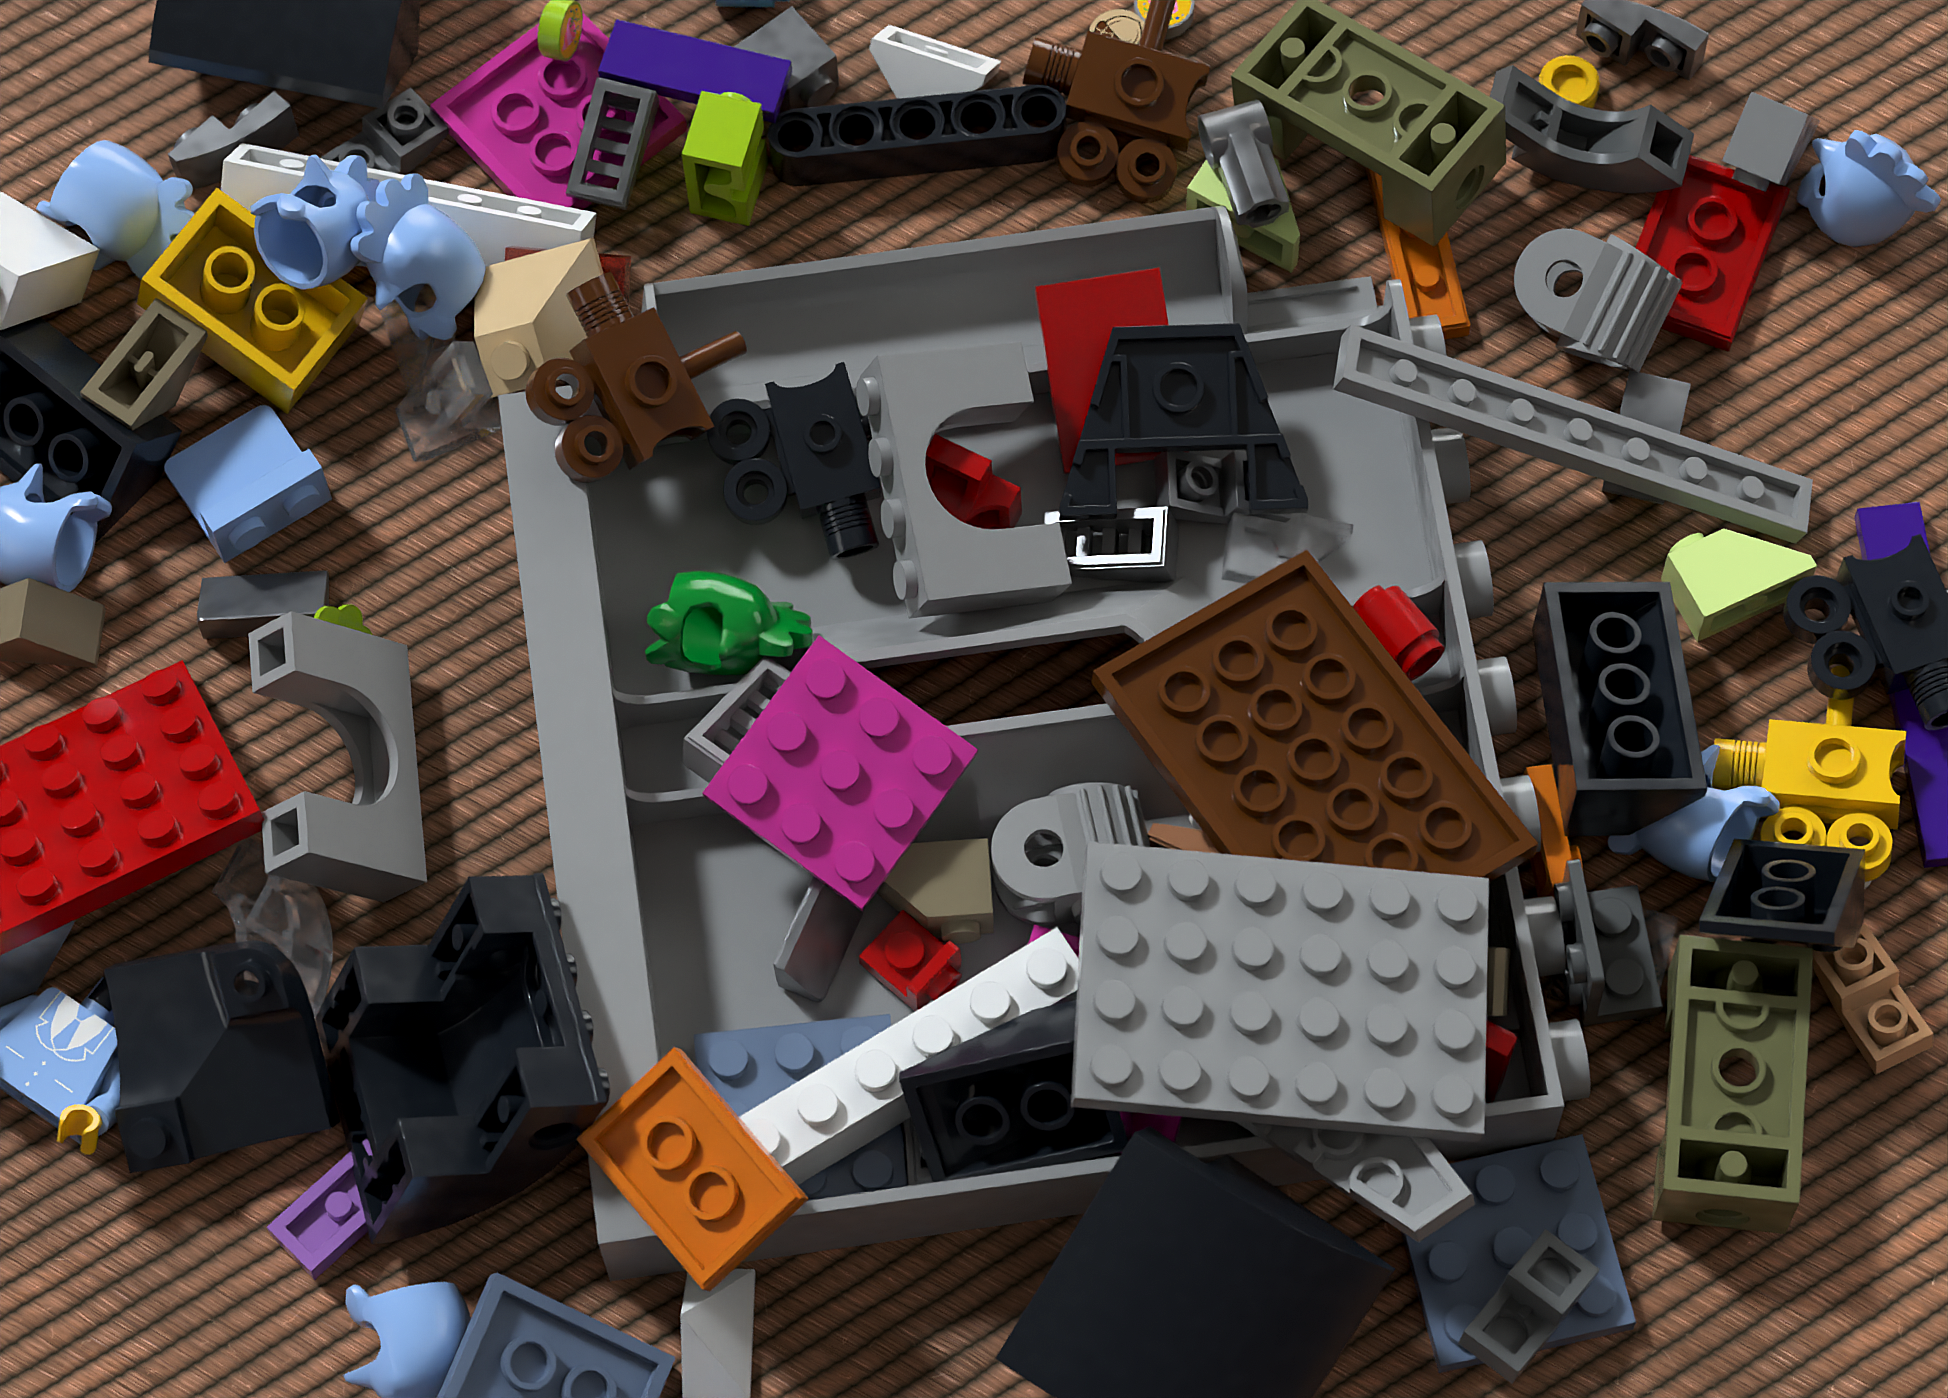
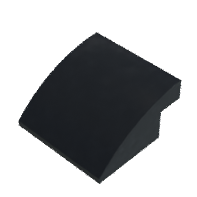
(1193, 1288)

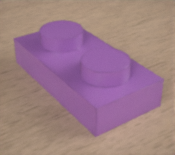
(323, 1219)

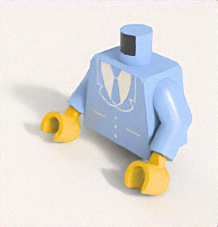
(63, 1061)

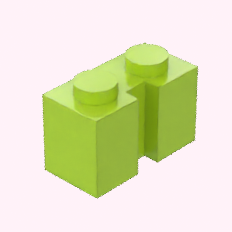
(725, 157)

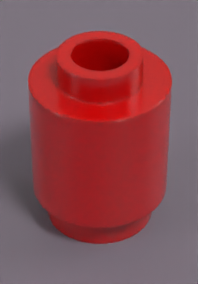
(1401, 629)

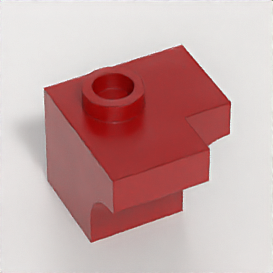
(969, 489)

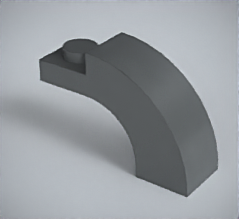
(1590, 146)

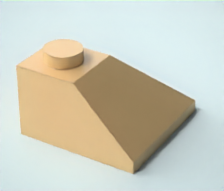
(525, 312)

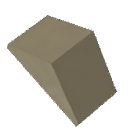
(147, 367)
(49, 625)

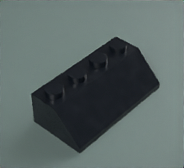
(72, 439)
(1616, 705)

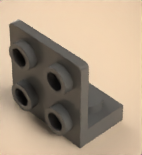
(1606, 951)

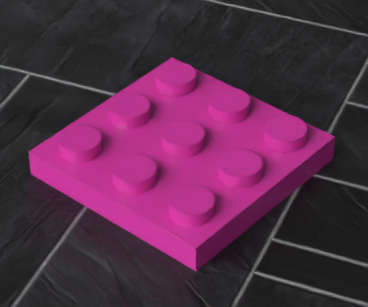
(527, 114)
(840, 773)

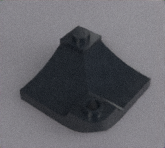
(215, 1055)

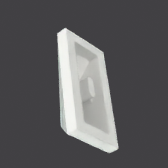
(928, 66)
(718, 1337)

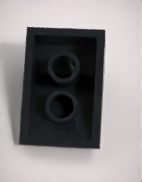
(1788, 895)
(1008, 1101)

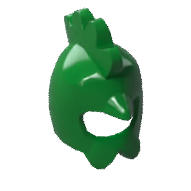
(722, 626)

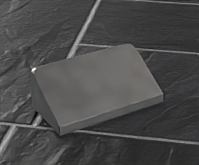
(246, 602)
(816, 942)

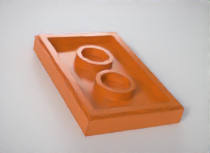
(692, 1169)

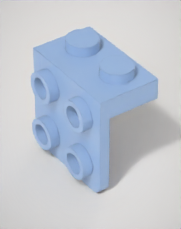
(247, 481)

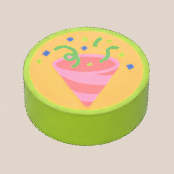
(560, 29)

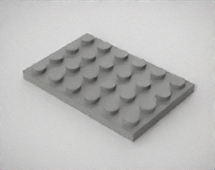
(1281, 992)

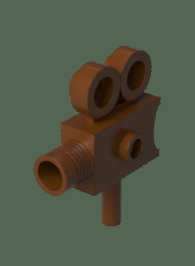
(1124, 92)
(632, 378)

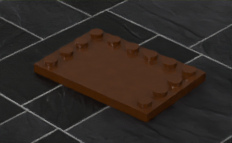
(1307, 736)

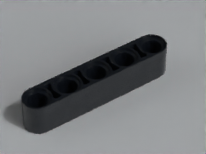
(895, 155)

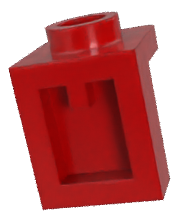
(912, 962)

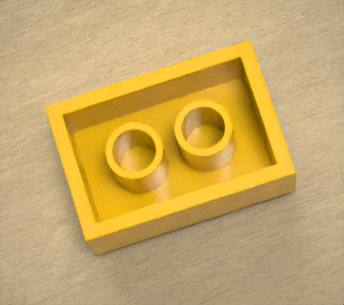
(254, 322)

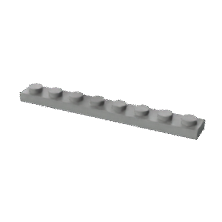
(1572, 434)

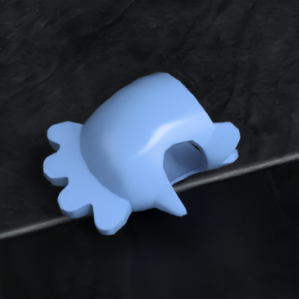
(1868, 189)
(120, 205)
(311, 229)
(413, 245)
(45, 538)
(1701, 834)
(417, 1335)

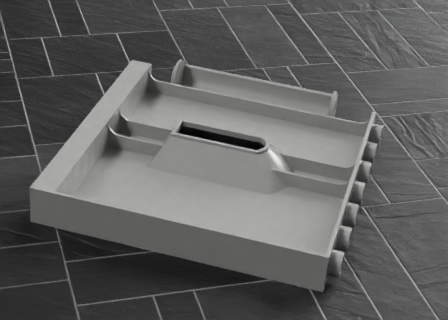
(688, 907)

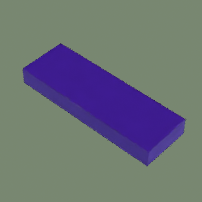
(686, 65)

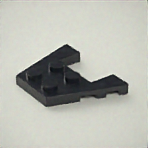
(1176, 394)

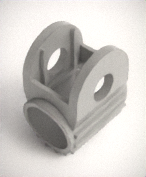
(1615, 309)
(1059, 831)

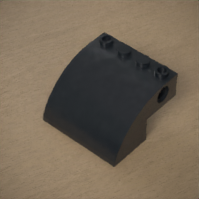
(304, 46)
(461, 1059)

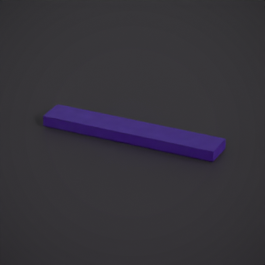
(1881, 534)

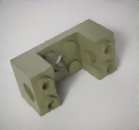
(1426, 137)
(1727, 1148)

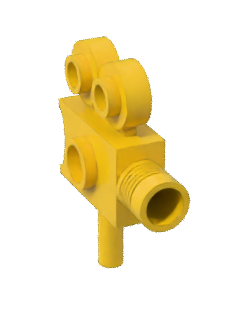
(1823, 777)

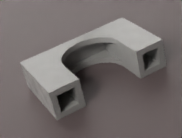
(941, 560)
(365, 695)

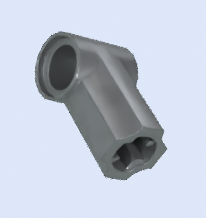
(1241, 148)

